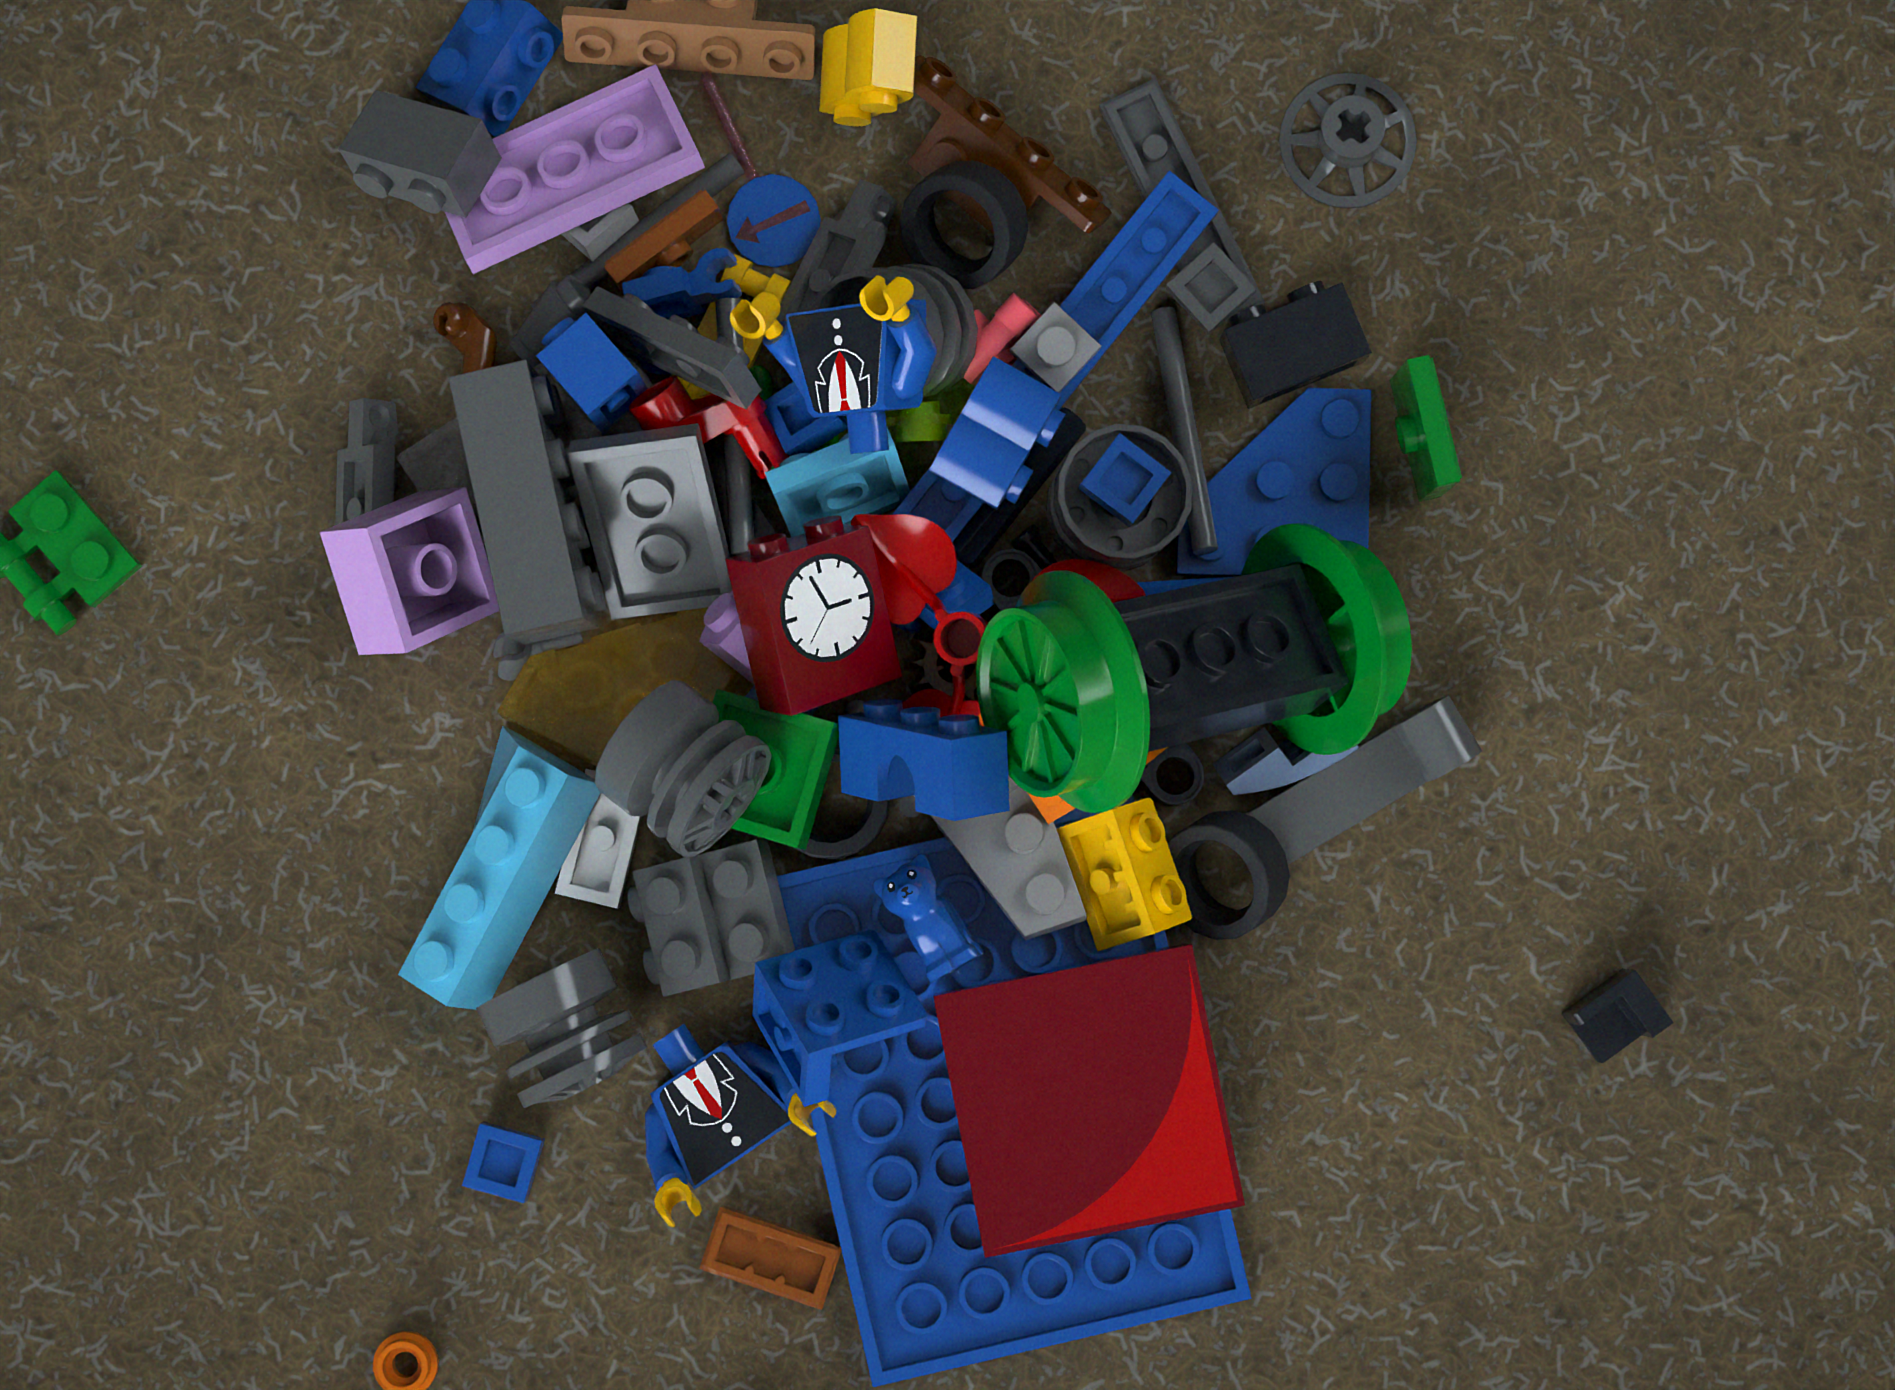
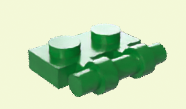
(75, 542)

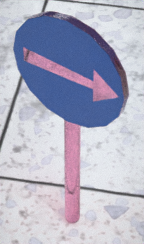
(770, 215)

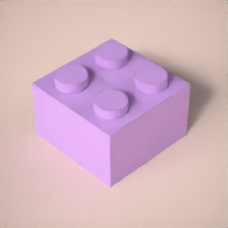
(411, 571)

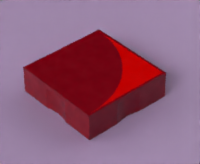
(1088, 1100)

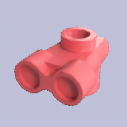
(1000, 334)

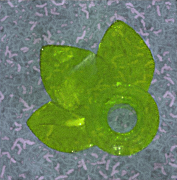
(920, 423)

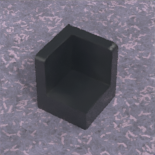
(1616, 1015)

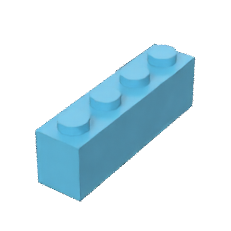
(515, 852)

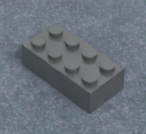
(525, 502)

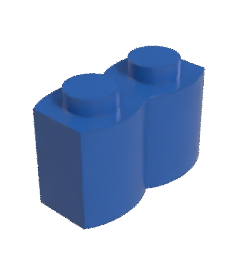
(997, 434)

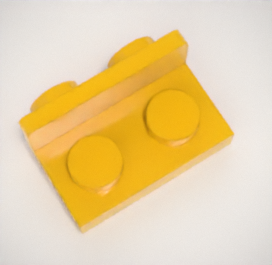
(1125, 874)

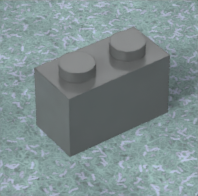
(420, 154)

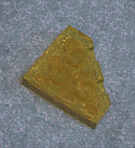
(589, 689)

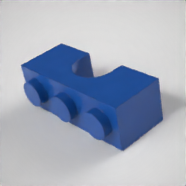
(943, 761)

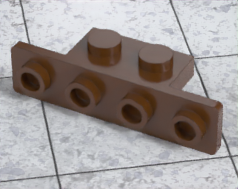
(977, 132)

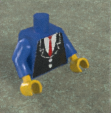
(850, 356)
(714, 1113)

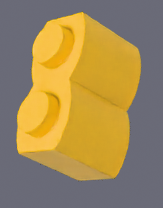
(868, 66)

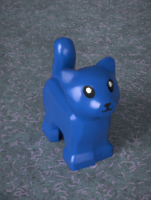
(928, 918)

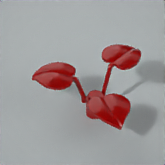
(921, 560)

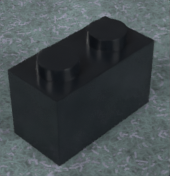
(1293, 343)

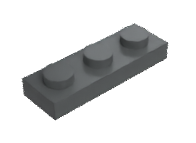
(674, 346)

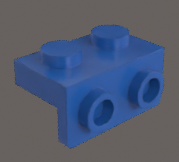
(491, 61)

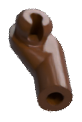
(468, 333)

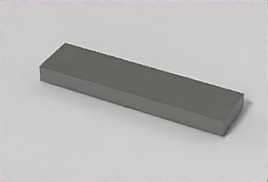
(1154, 145)

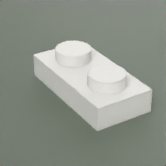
(601, 855)

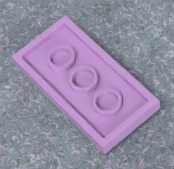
(577, 167)

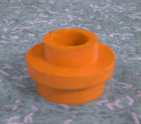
(405, 1341)

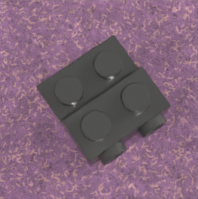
(710, 916)

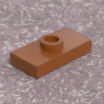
(666, 241)
(771, 1257)

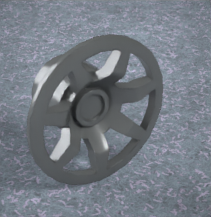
(1348, 138)

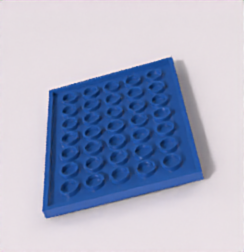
(902, 1172)

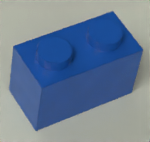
(591, 370)

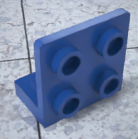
(830, 1003)

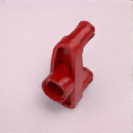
(671, 405)

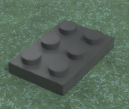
(652, 520)

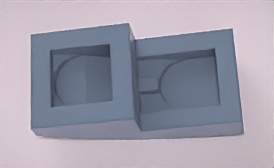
(1264, 765)

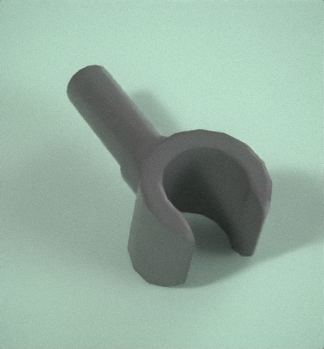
(511, 665)

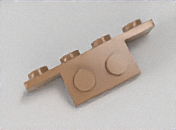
(690, 37)

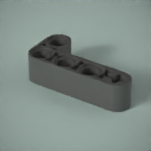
(1369, 778)

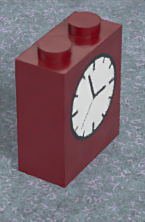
(813, 615)

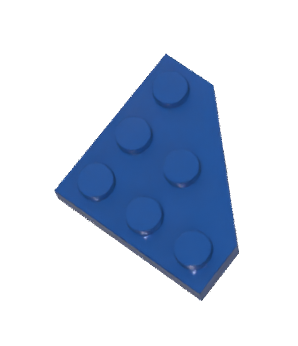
(1298, 470)

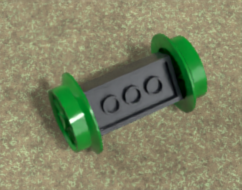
(1096, 684)

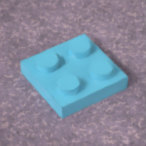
(837, 484)

